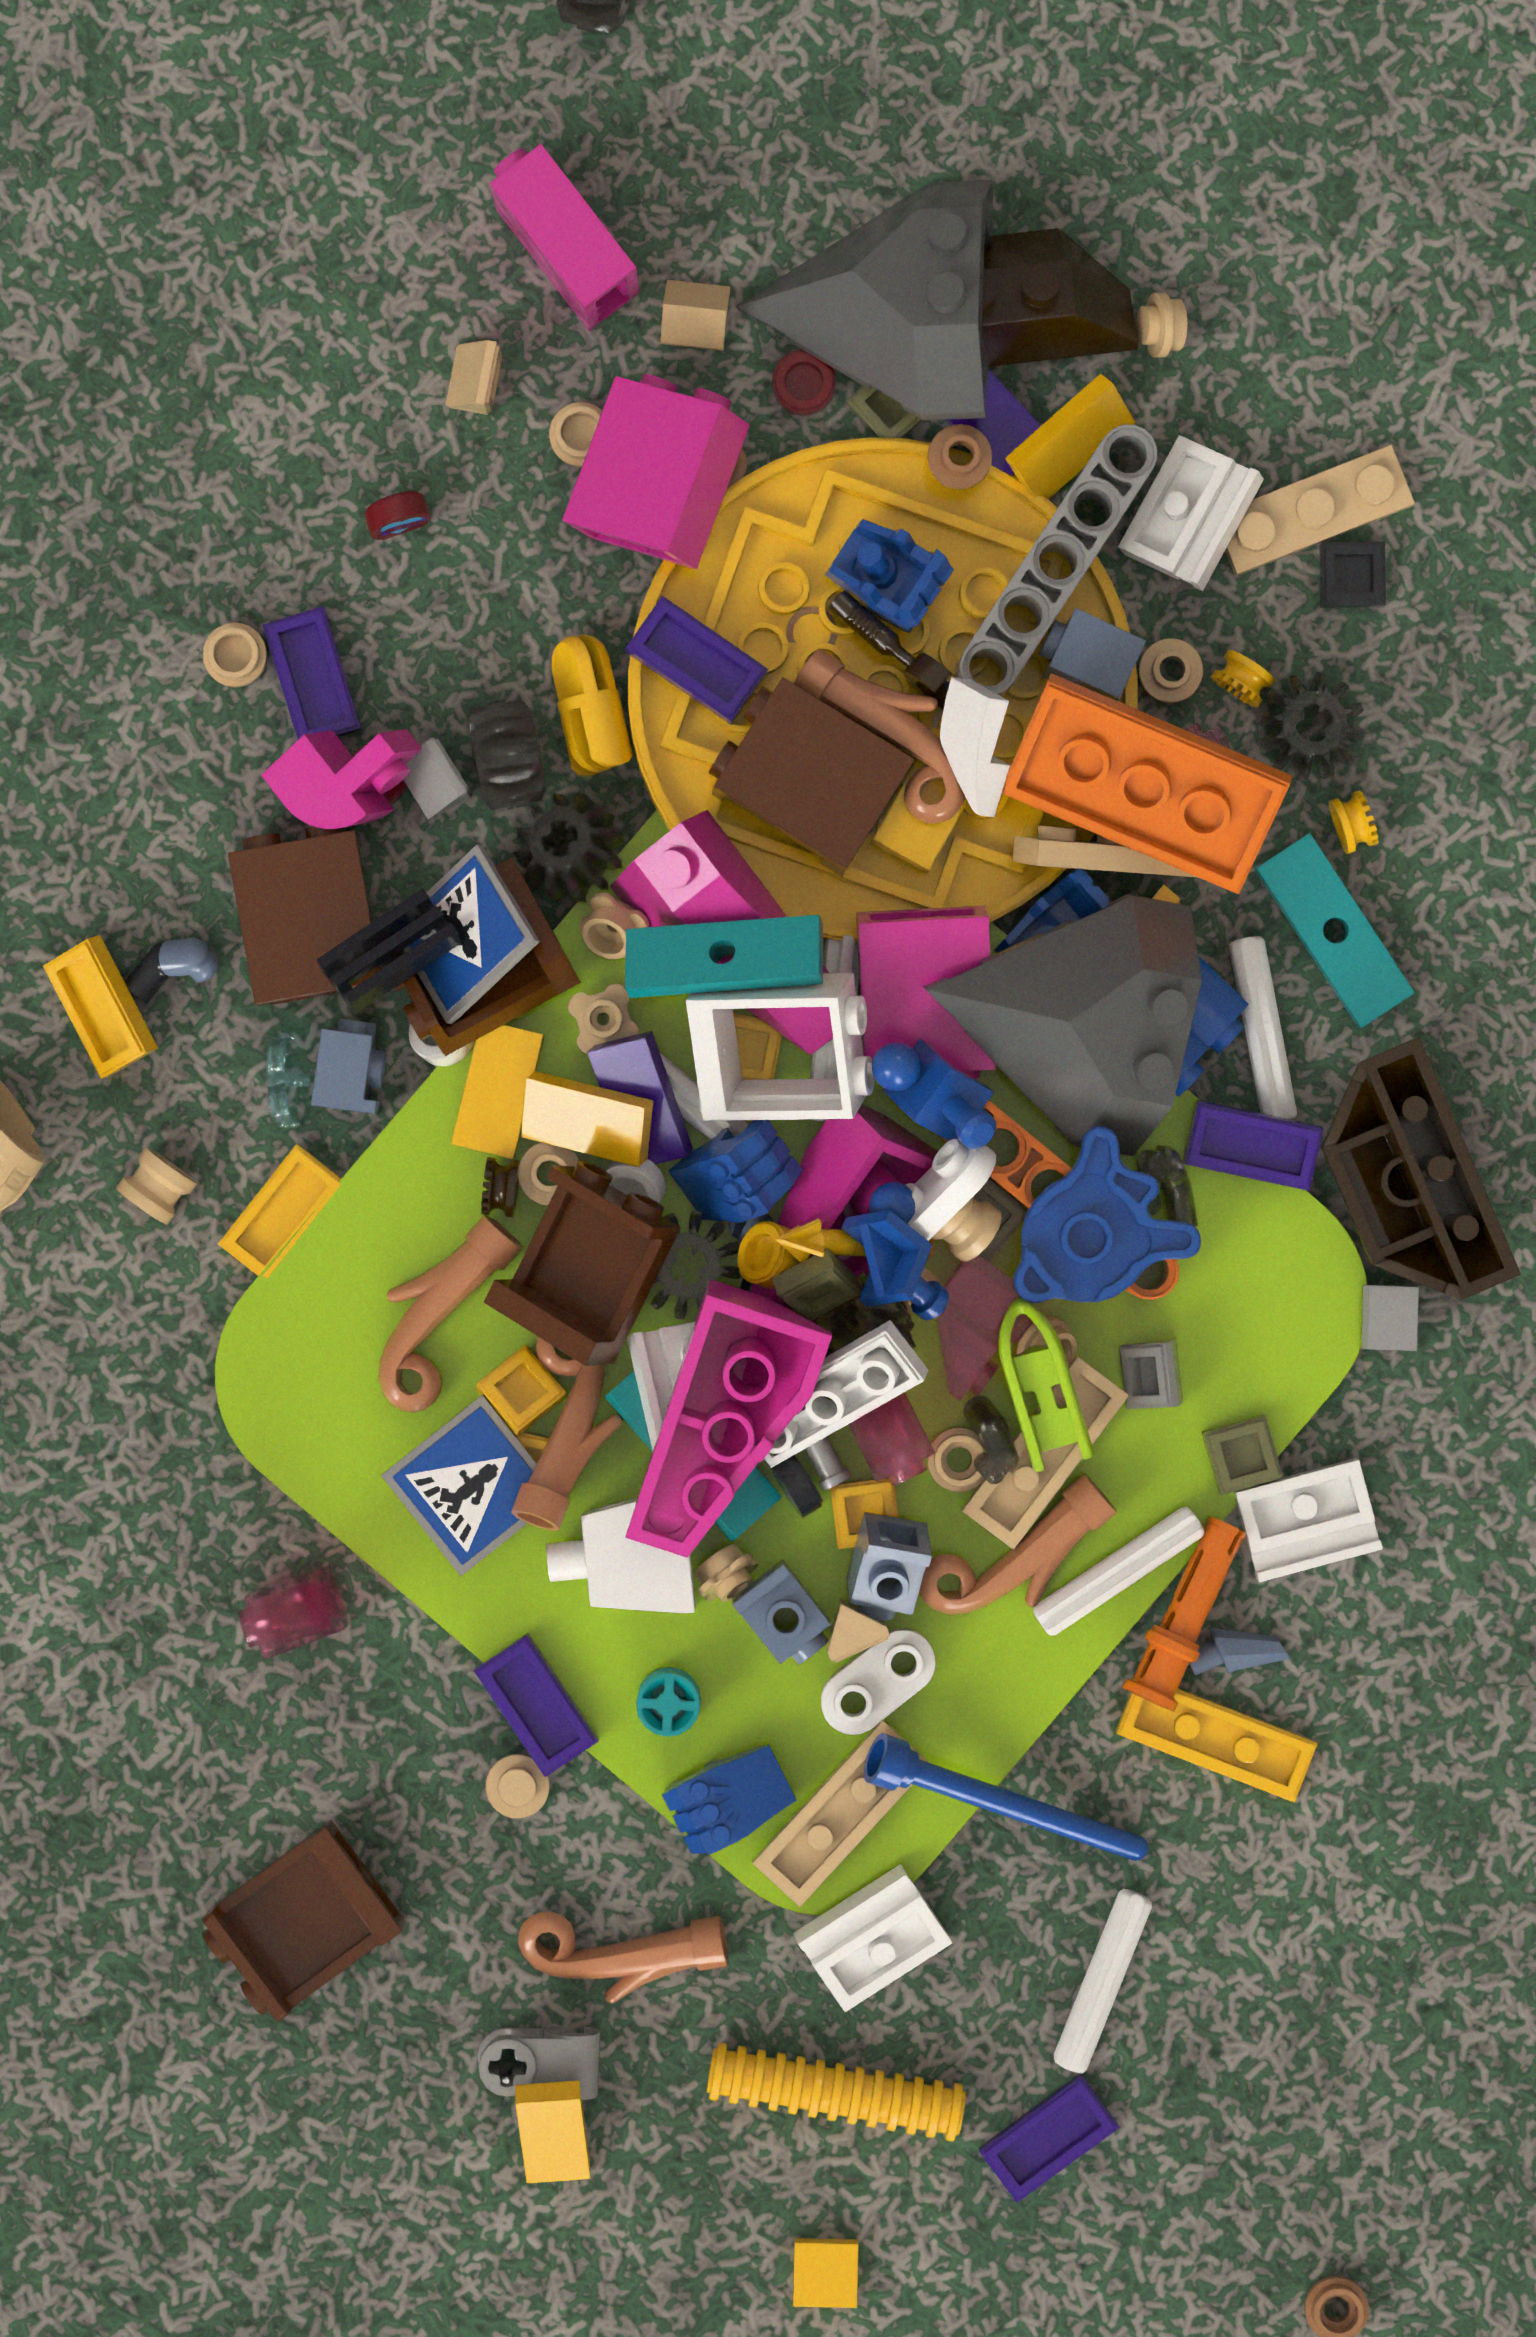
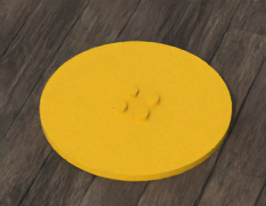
(769, 562)

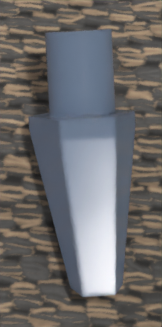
(1238, 1651)

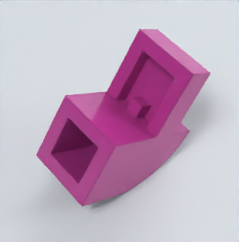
(331, 787)

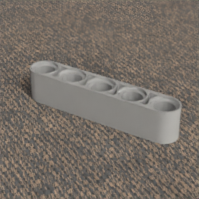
(1073, 540)

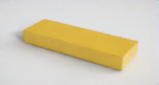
(1221, 1741)

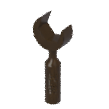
(921, 672)

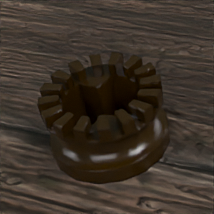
(502, 1187)

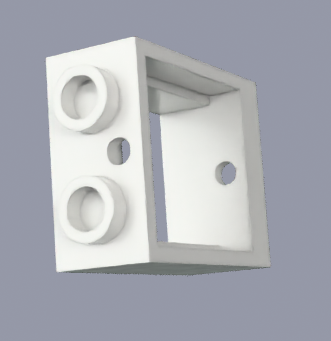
(718, 1066)

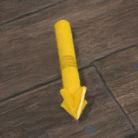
(811, 1239)

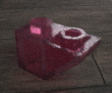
(972, 1324)
(893, 1441)
(293, 1611)

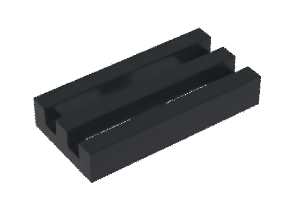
(382, 945)

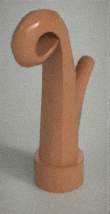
(886, 715)
(439, 1294)
(570, 1445)
(1035, 1555)
(635, 1960)

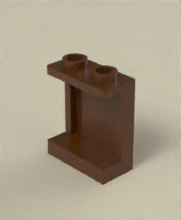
(810, 773)
(296, 907)
(528, 984)
(587, 1265)
(301, 1921)

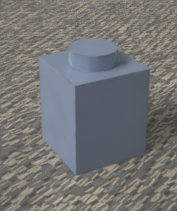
(1091, 653)

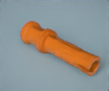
(1174, 1641)

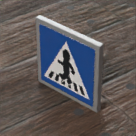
(491, 933)
(465, 1484)

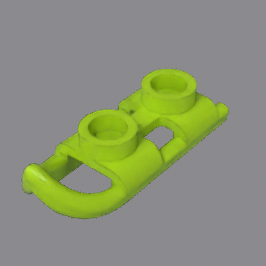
(1038, 1371)

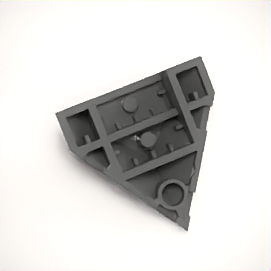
(898, 302)
(1089, 1015)

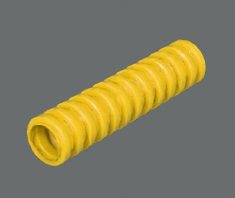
(836, 2092)

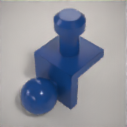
(935, 1092)
(895, 1253)

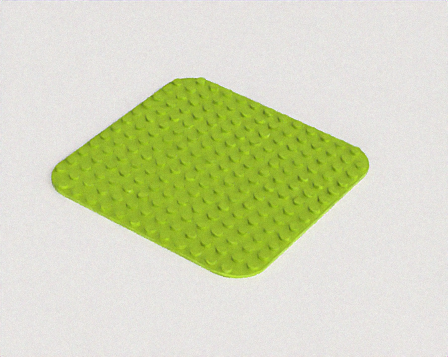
(1258, 1325)

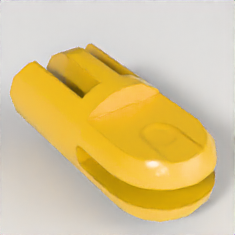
(589, 706)

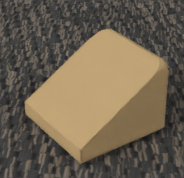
(475, 377)

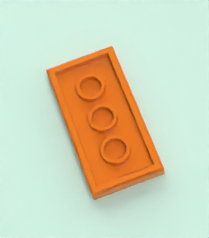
(1146, 783)

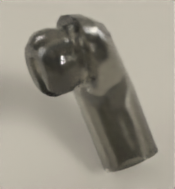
(1173, 1182)
(994, 1432)

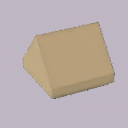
(694, 315)
(853, 1632)

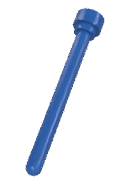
(894, 1764)

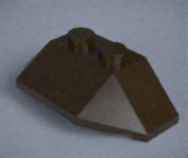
(1051, 301)
(1414, 1178)

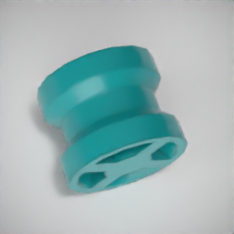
(668, 1713)

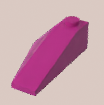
(703, 878)
(843, 1171)
(733, 1396)

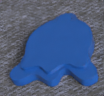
(1094, 1229)

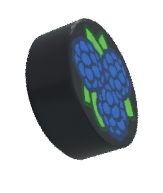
(797, 1486)

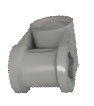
(543, 2057)

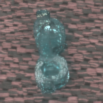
(279, 1080)

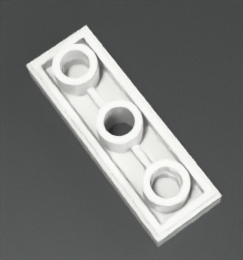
(857, 1381)

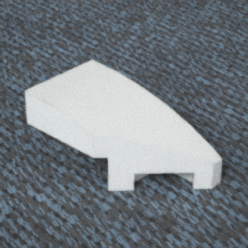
(969, 737)

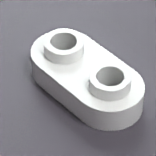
(949, 1185)
(877, 1681)

